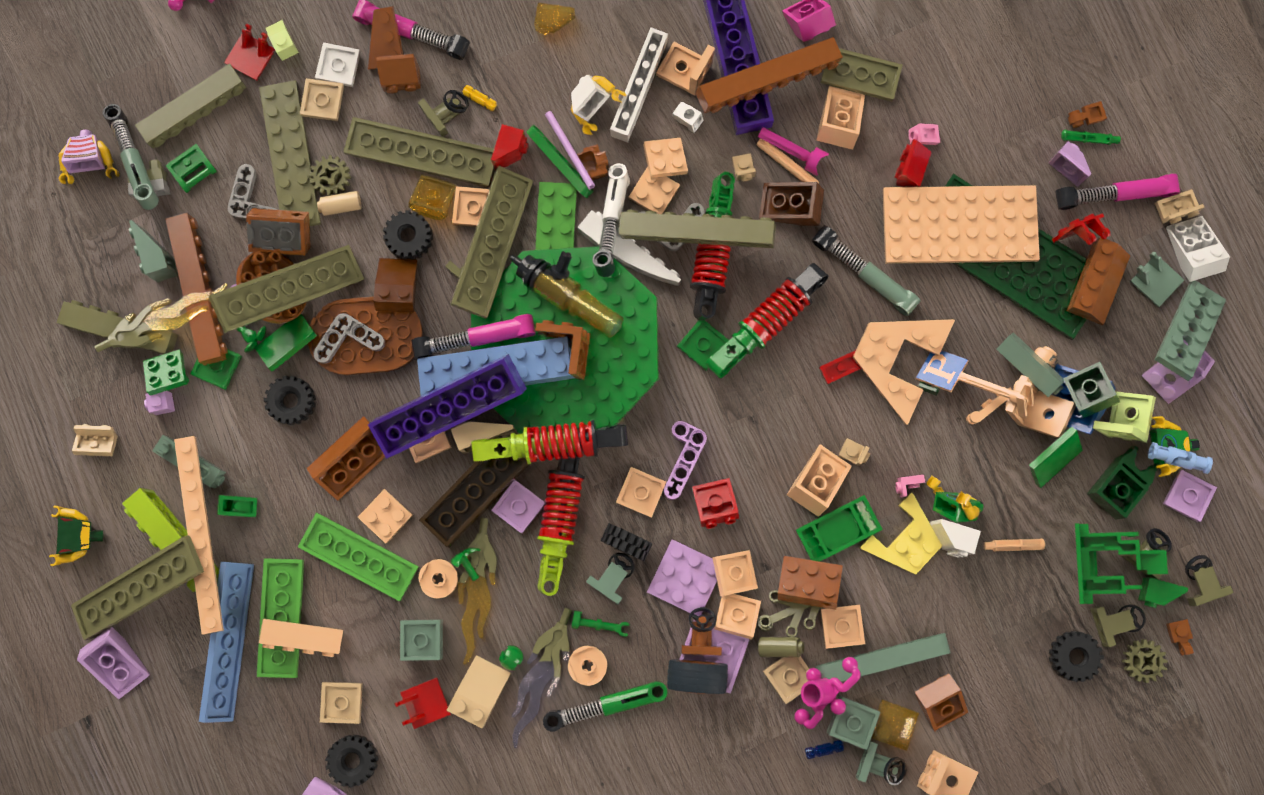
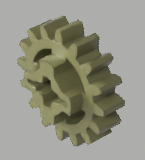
(323, 176)
(1151, 656)

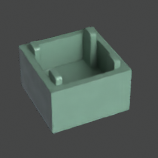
(421, 639)
(855, 724)

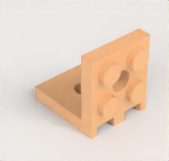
(696, 66)
(1042, 404)
(939, 769)

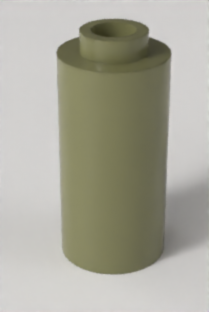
(780, 647)

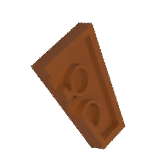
(384, 36)

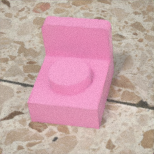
(925, 134)
(911, 481)

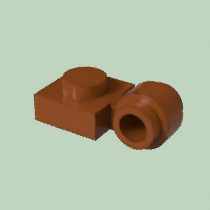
(1090, 113)

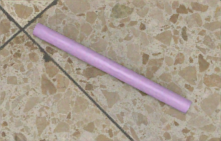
(569, 149)

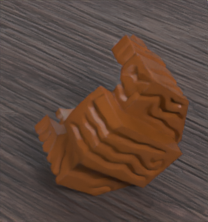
(594, 162)

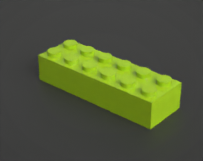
(157, 522)

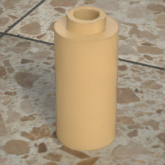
(339, 203)

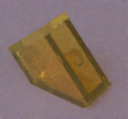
(552, 17)

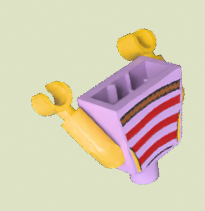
(84, 154)

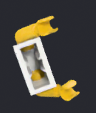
(589, 97)

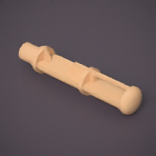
(1015, 545)

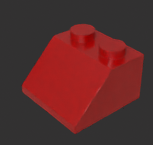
(509, 146)

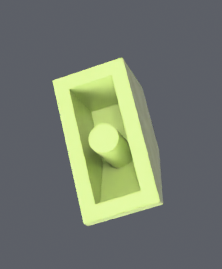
(281, 40)

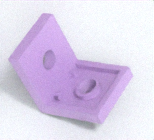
(1171, 390)

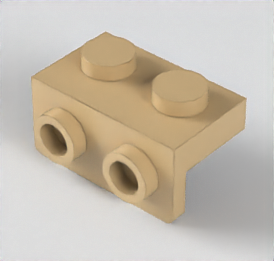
(1178, 206)
(94, 440)

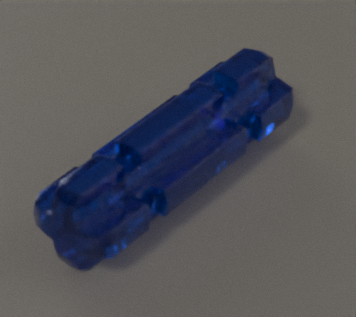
(824, 749)

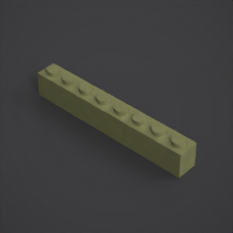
(697, 229)

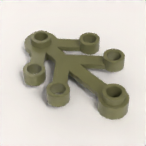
(794, 609)

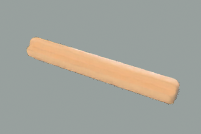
(785, 161)

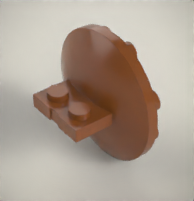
(261, 264)

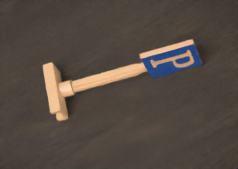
(947, 369)

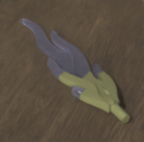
(547, 668)

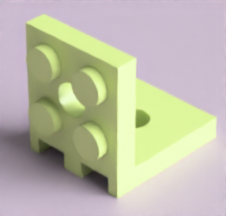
(1129, 428)

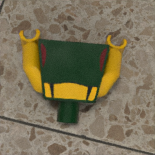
(73, 535)

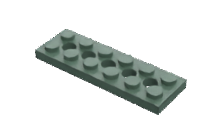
(1180, 331)

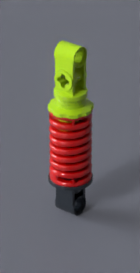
(552, 444)
(558, 520)

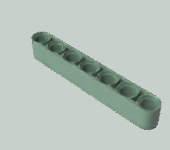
(889, 657)

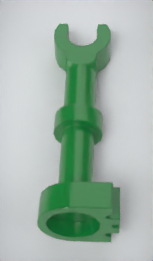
(597, 624)

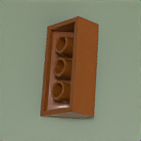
(1099, 281)
(347, 460)

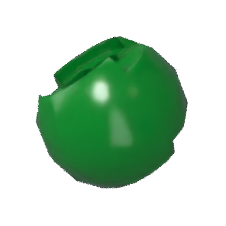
(511, 657)

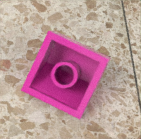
(809, 18)

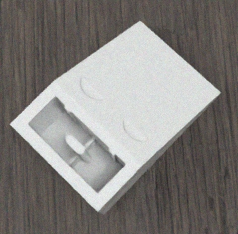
(1197, 249)

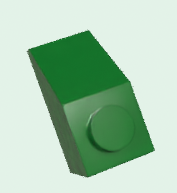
(1159, 592)

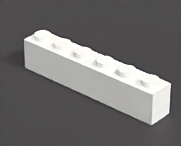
(639, 85)

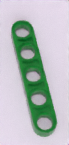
(559, 160)

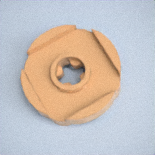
(443, 588)
(598, 668)

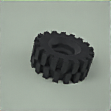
(410, 249)
(276, 395)
(626, 542)
(1061, 652)
(338, 768)

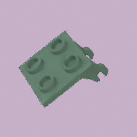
(1156, 280)

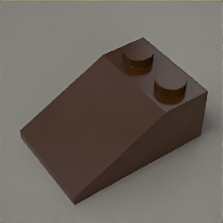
(792, 203)
(395, 285)

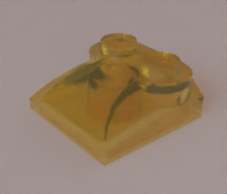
(432, 197)
(895, 725)

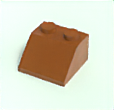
(398, 73)
(941, 701)

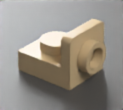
(743, 167)
(854, 452)

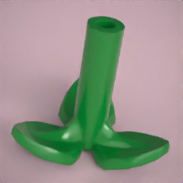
(251, 337)
(462, 558)

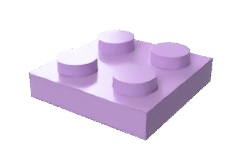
(1189, 496)
(518, 506)

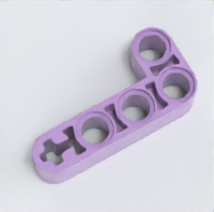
(681, 462)

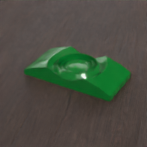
(839, 529)

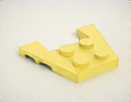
(913, 545)

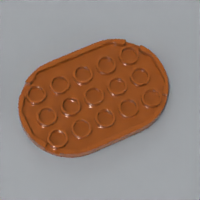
(354, 357)

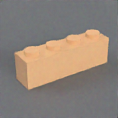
(300, 636)

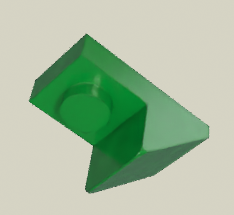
(237, 506)

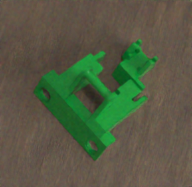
(1086, 546)

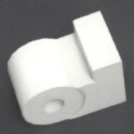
(688, 116)

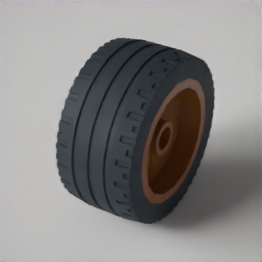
(697, 676)

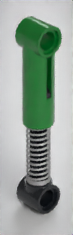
(607, 705)

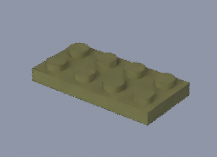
(864, 75)

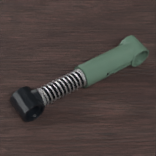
(131, 158)
(902, 299)

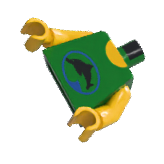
(1171, 435)
(954, 506)

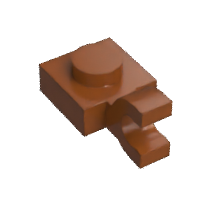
(1181, 633)

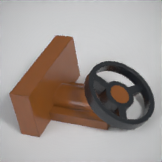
(701, 634)

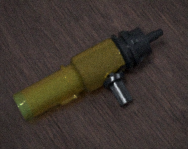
(566, 293)

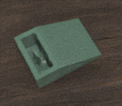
(155, 260)

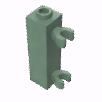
(1031, 365)
(210, 473)

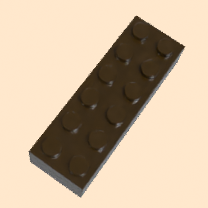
(471, 497)

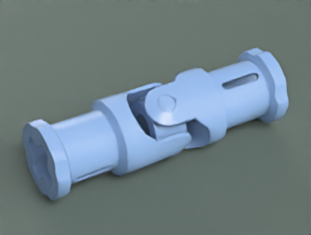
(1180, 458)

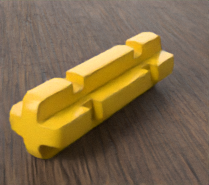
(479, 98)

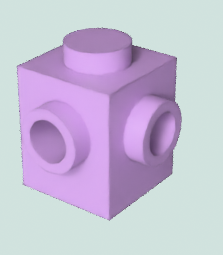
(159, 403)

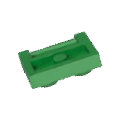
(187, 163)

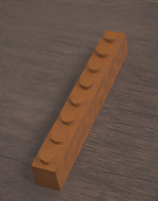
(768, 75)
(196, 279)

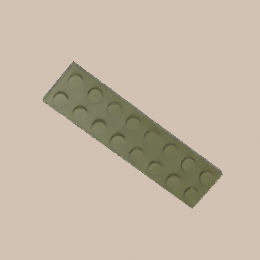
(289, 149)
(420, 151)
(491, 242)
(285, 288)
(137, 587)

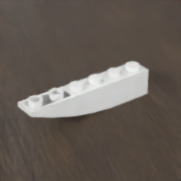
(628, 252)

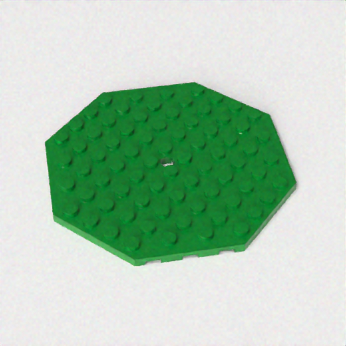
(616, 367)

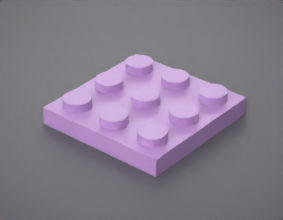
(684, 578)
(732, 653)

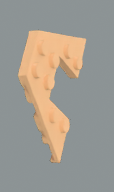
(880, 348)

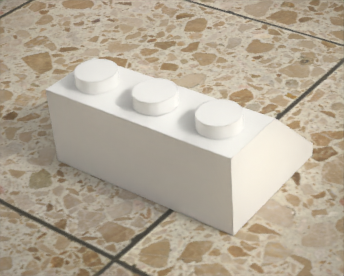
(956, 538)

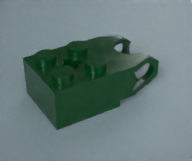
(1122, 485)

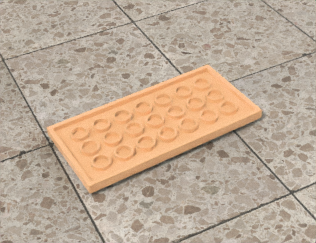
(960, 224)

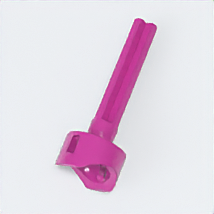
(810, 158)

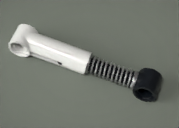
(614, 204)

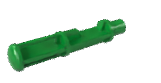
(1090, 137)

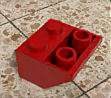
(912, 169)

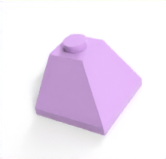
(1071, 163)

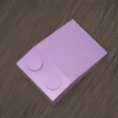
(113, 662)

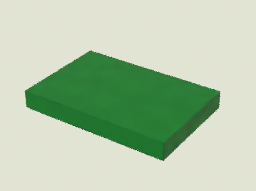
(285, 342)
(1056, 457)

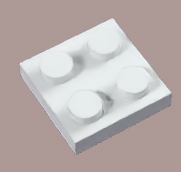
(338, 64)

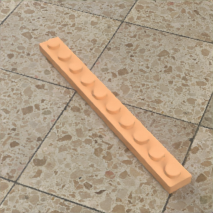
(199, 532)

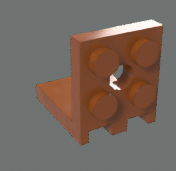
(579, 345)

